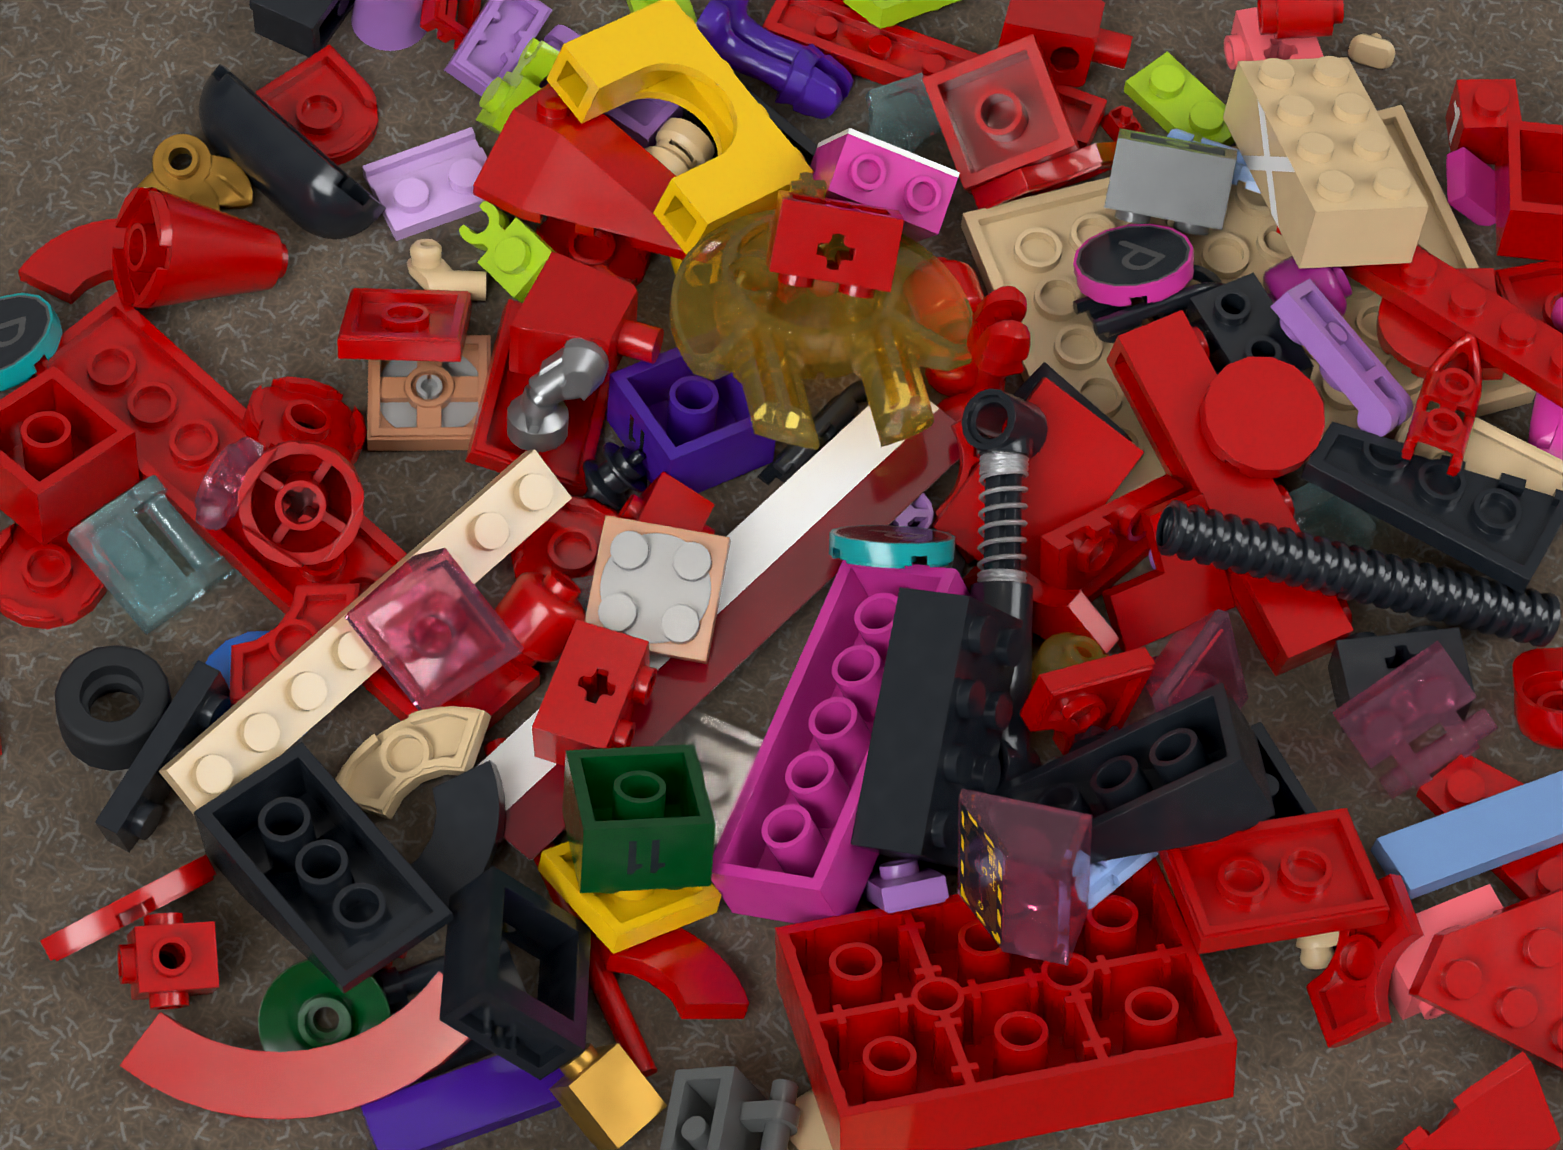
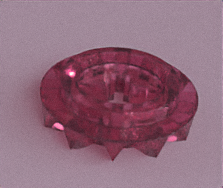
(219, 489)

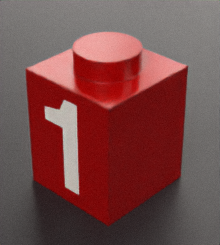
(1480, 115)

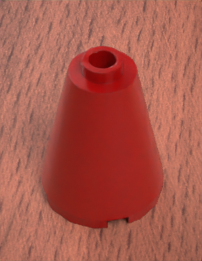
(190, 252)

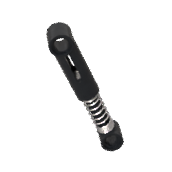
(1001, 581)

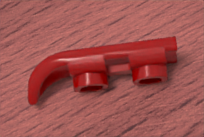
(1452, 391)

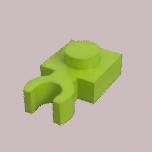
(516, 86)
(512, 251)

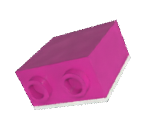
(886, 177)

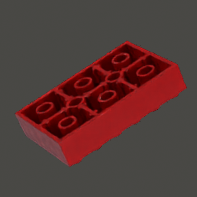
(951, 1044)

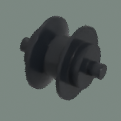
(615, 475)

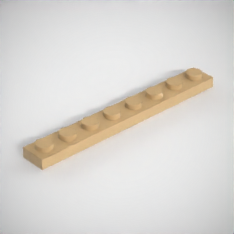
(338, 659)

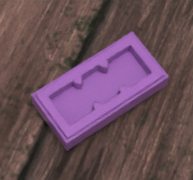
(496, 41)
(905, 886)

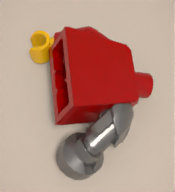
(571, 340)

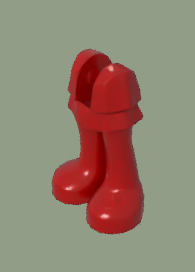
(997, 350)

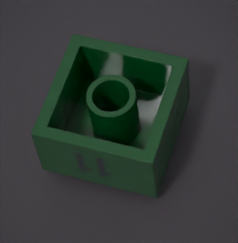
(638, 818)

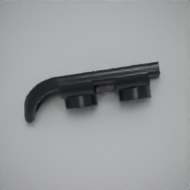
(1113, 321)
(828, 424)

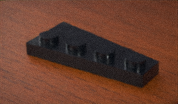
(1468, 516)

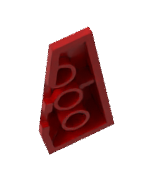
(576, 174)
(1494, 1114)

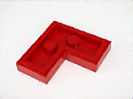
(1167, 596)

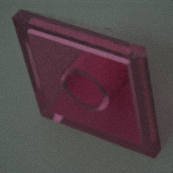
(1196, 661)

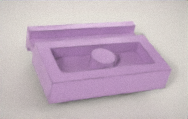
(428, 183)

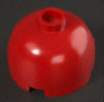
(301, 503)

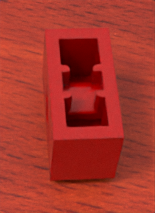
(867, 231)
(593, 693)

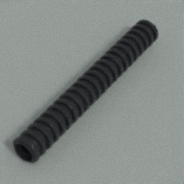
(1357, 574)

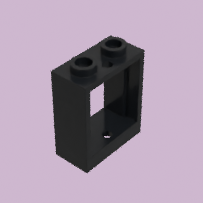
(475, 999)

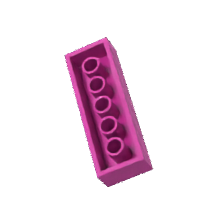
(794, 820)

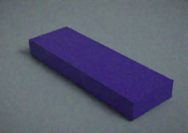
(458, 1106)

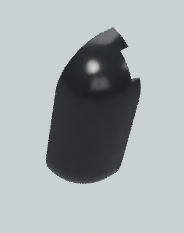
(283, 160)

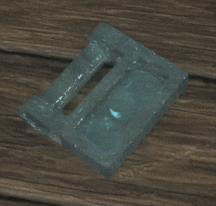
(137, 566)

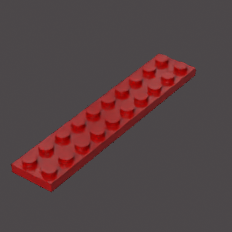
(182, 427)

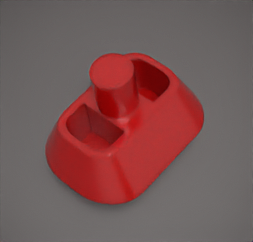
(1119, 118)

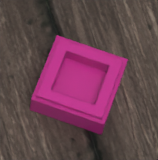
(1471, 187)

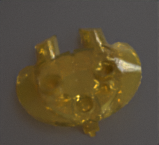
(772, 335)

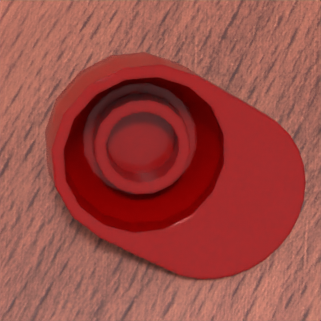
(1539, 695)

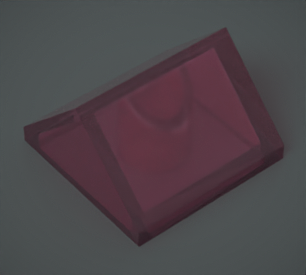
(433, 629)

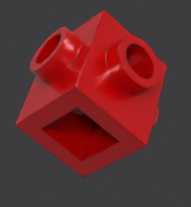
(191, 950)

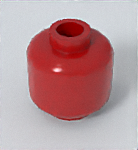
(541, 614)

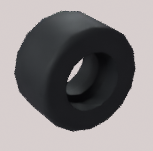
(101, 672)

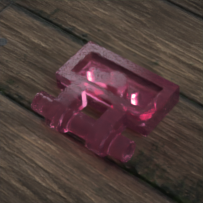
(1407, 705)

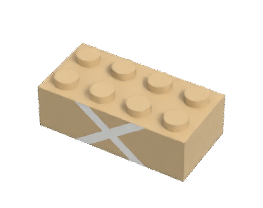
(1324, 162)

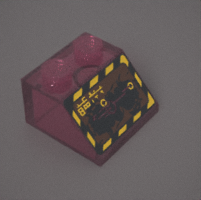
(1025, 873)

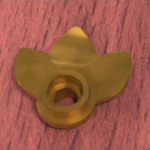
(207, 180)

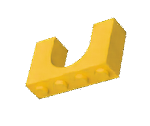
(668, 59)

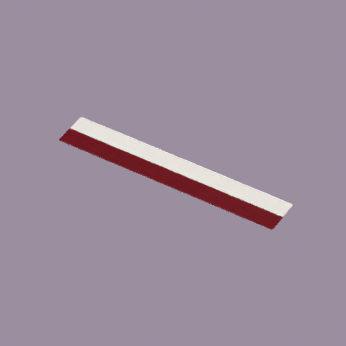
(771, 571)

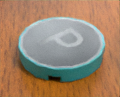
(26, 334)
(891, 545)

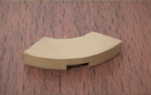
(412, 752)

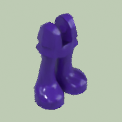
(799, 73)

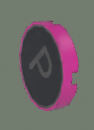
(1133, 264)

